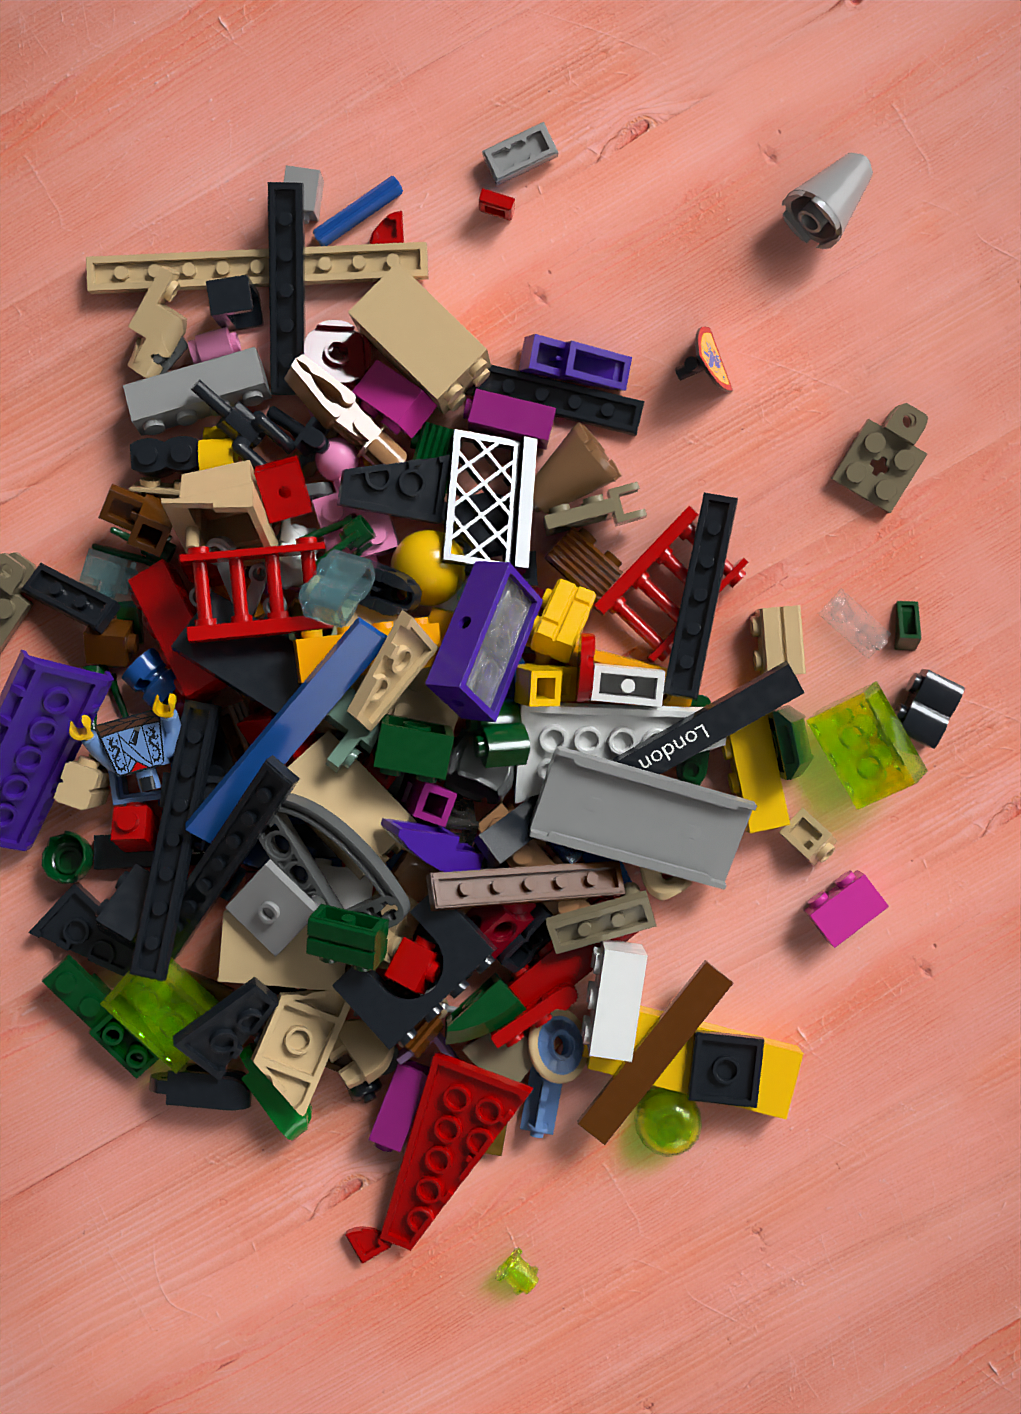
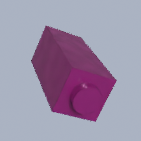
(509, 417)
(426, 800)
(399, 1106)

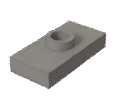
(520, 153)

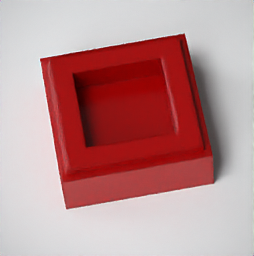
(496, 204)

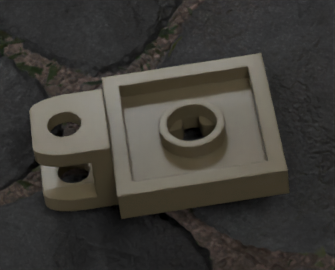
(894, 444)
(593, 510)
(14, 573)

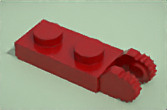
(536, 1014)

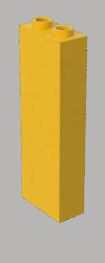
(778, 1071)

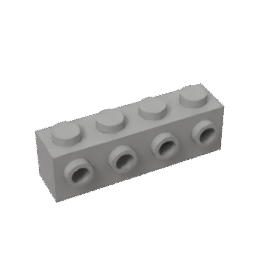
(170, 402)

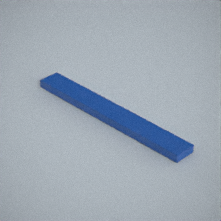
(292, 723)

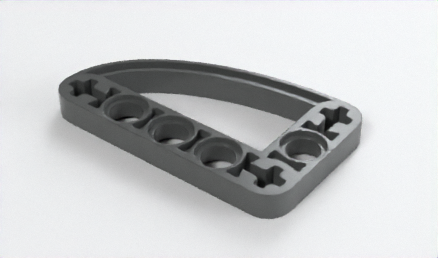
(350, 842)

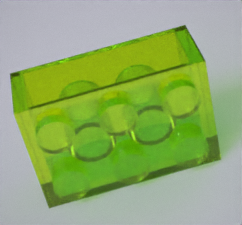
(867, 746)
(159, 1010)

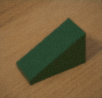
(130, 612)
(907, 626)

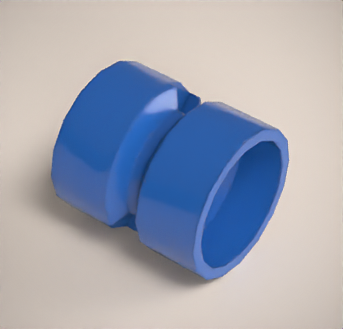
(151, 677)

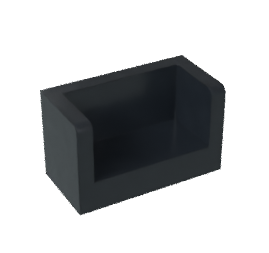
(235, 303)

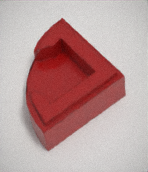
(389, 230)
(366, 1242)

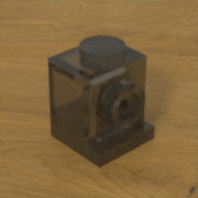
(463, 818)

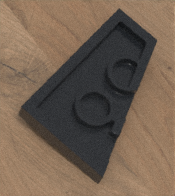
(398, 489)
(74, 928)
(226, 1026)

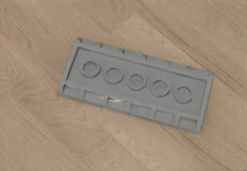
(639, 817)

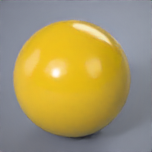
(420, 558)

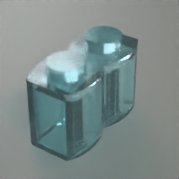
(337, 588)

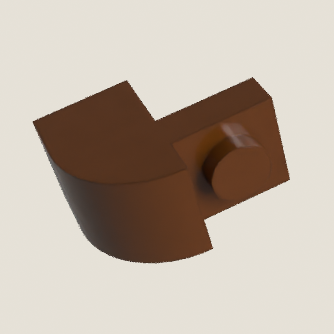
(140, 515)

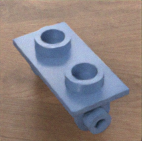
(540, 1106)

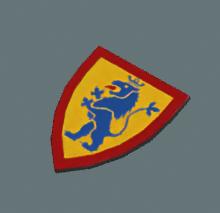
(706, 359)

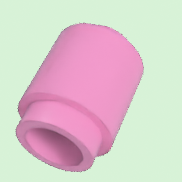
(213, 345)

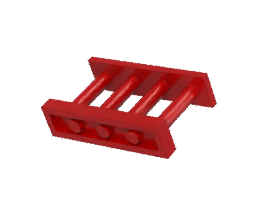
(638, 578)
(242, 623)

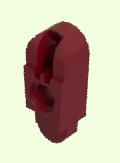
(502, 923)

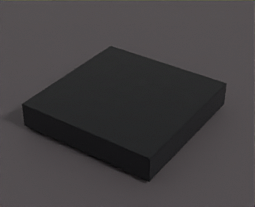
(725, 1068)

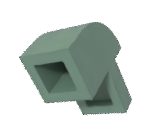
(354, 732)

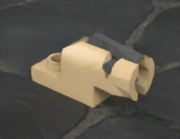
(159, 326)

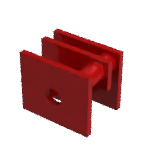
(283, 489)

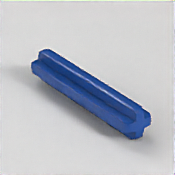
(358, 211)

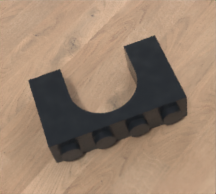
(395, 1014)

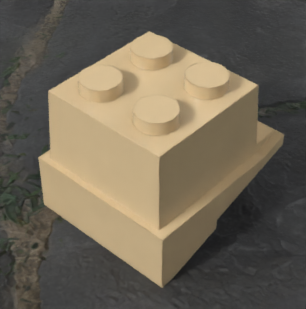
(221, 504)

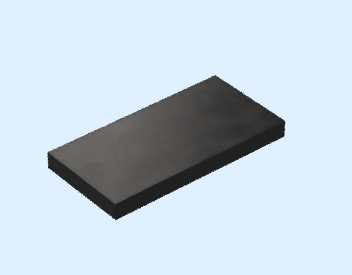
(254, 666)

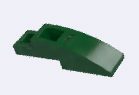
(83, 996)

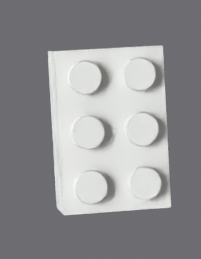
(614, 999)

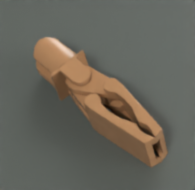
(336, 409)

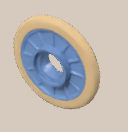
(546, 1060)

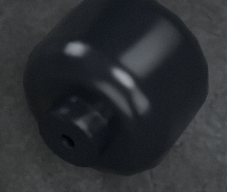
(365, 1091)

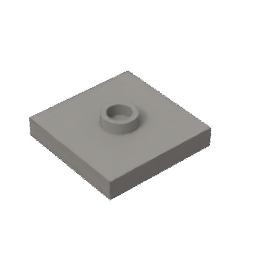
(272, 907)

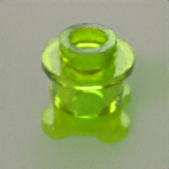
(518, 1273)

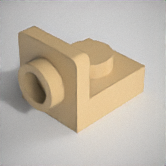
(809, 837)

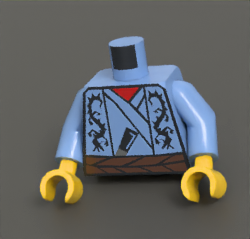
(134, 742)

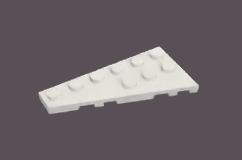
(590, 729)

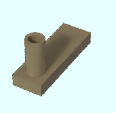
(602, 921)

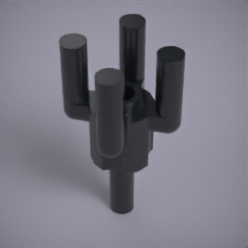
(243, 426)

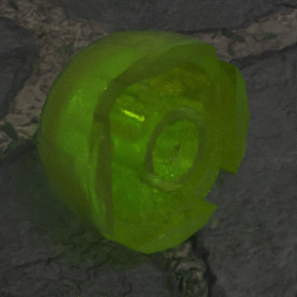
(667, 1122)

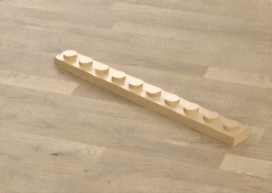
(322, 266)

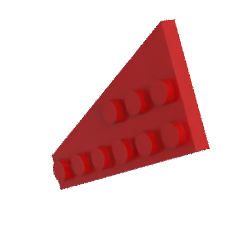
(452, 1130)

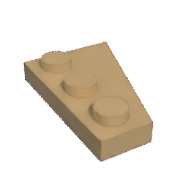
(394, 668)

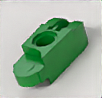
(272, 1101)

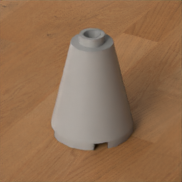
(828, 200)

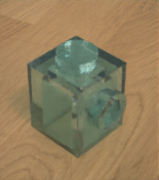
(108, 573)

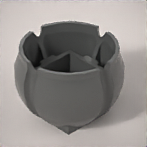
(469, 776)

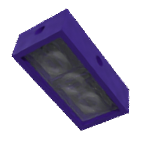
(484, 641)

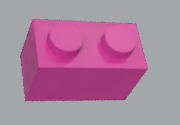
(394, 399)
(845, 907)

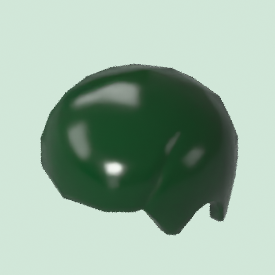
(67, 858)

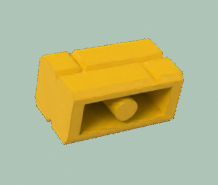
(562, 620)

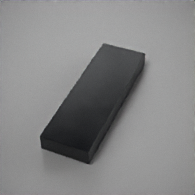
(71, 598)
(507, 834)

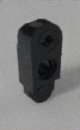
(383, 592)
(199, 1089)

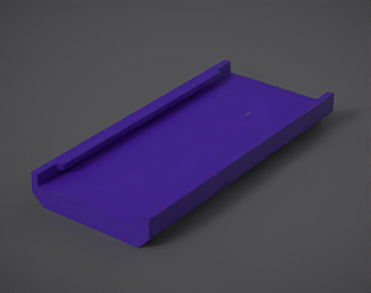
(36, 739)

